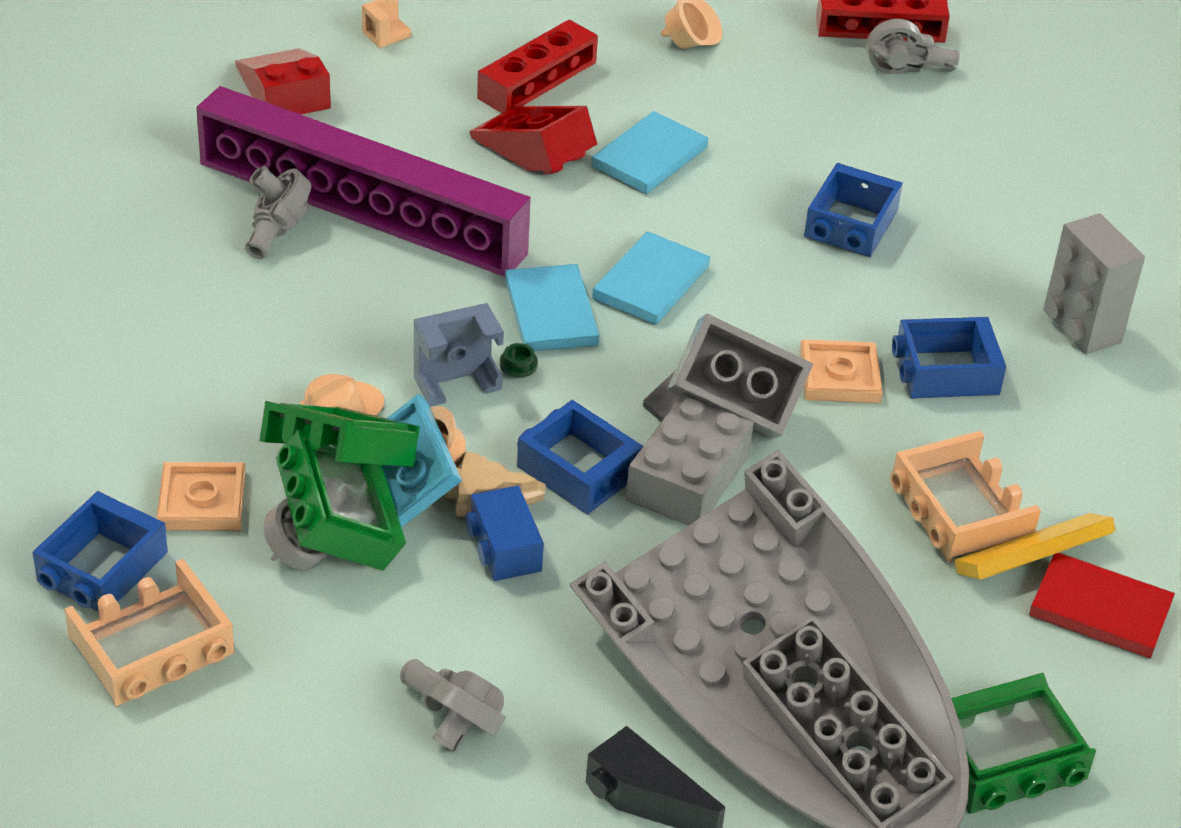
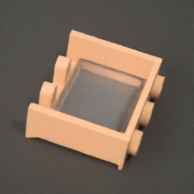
(961, 496)
(154, 638)

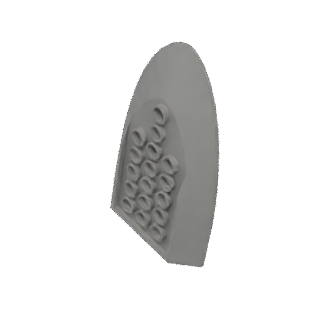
(827, 622)

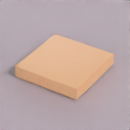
(842, 371)
(202, 495)

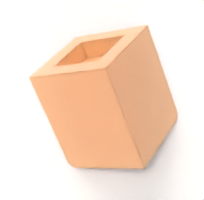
(382, 24)

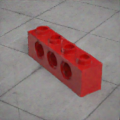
(860, 17)
(537, 66)

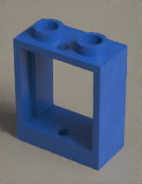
(846, 186)
(949, 335)
(579, 488)
(115, 521)

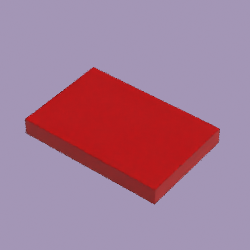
(1102, 604)

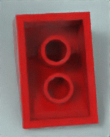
(288, 80)
(539, 136)

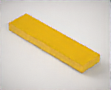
(1034, 546)

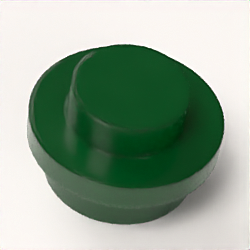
(518, 360)

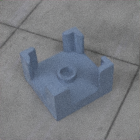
(455, 347)

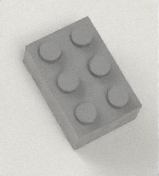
(1093, 283)
(740, 375)
(689, 460)

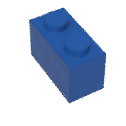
(505, 533)

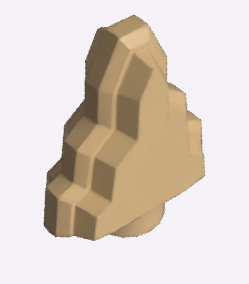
(482, 475)

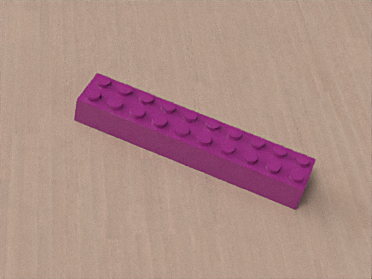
(368, 180)

